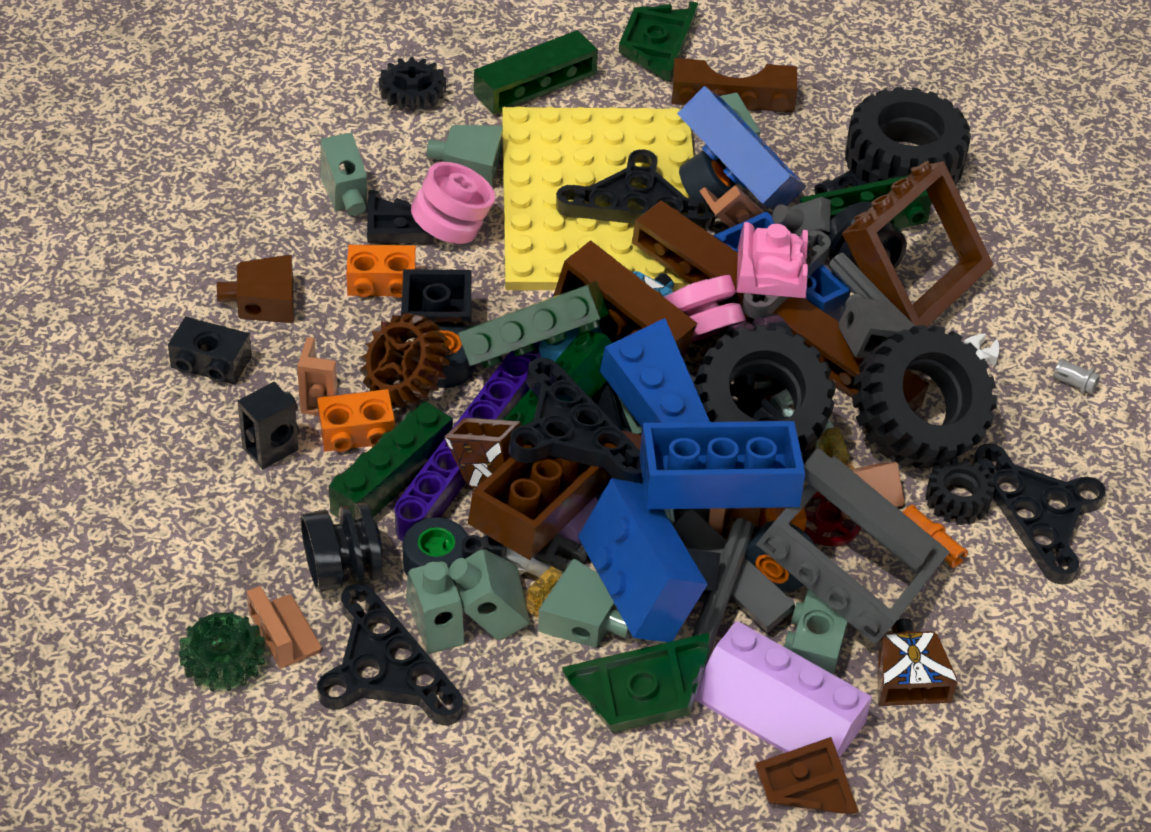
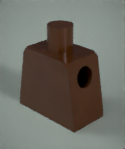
(262, 289)

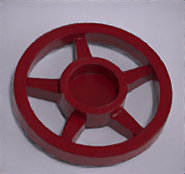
(829, 519)

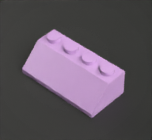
(779, 693)

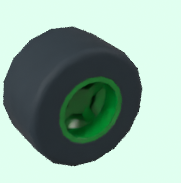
(432, 541)

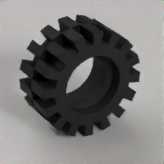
(960, 506)

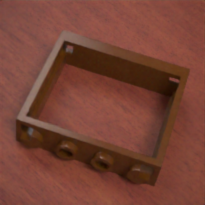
(957, 222)

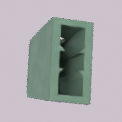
(471, 146)
(346, 187)
(432, 593)
(491, 593)
(580, 608)

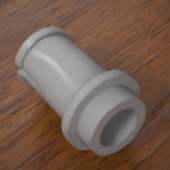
(1077, 376)

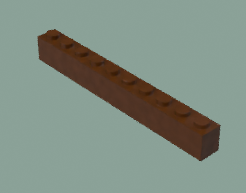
(700, 256)

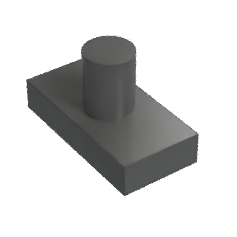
(804, 216)

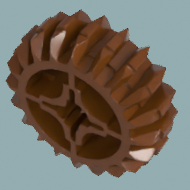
(415, 361)

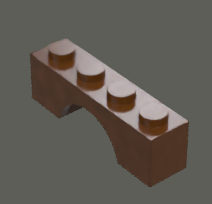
(768, 90)

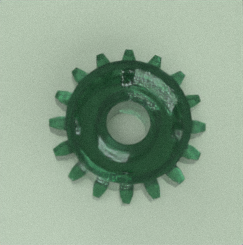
(222, 651)

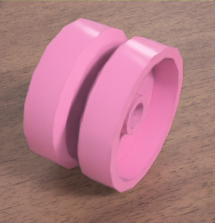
(452, 202)
(701, 304)

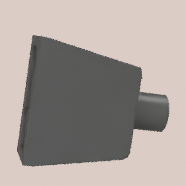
(870, 323)

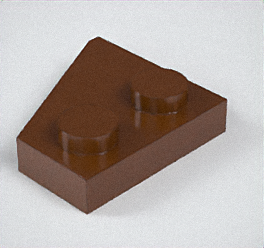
(807, 779)

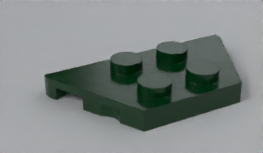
(657, 36)
(642, 683)

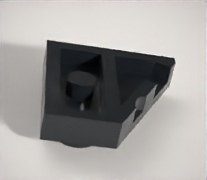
(393, 222)

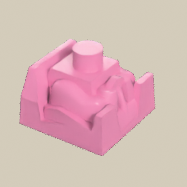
(772, 261)

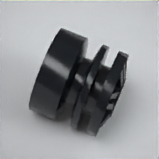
(341, 546)

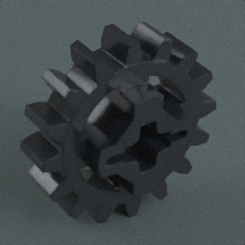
(412, 84)

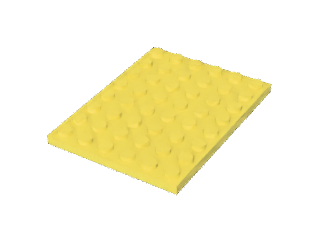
(579, 148)

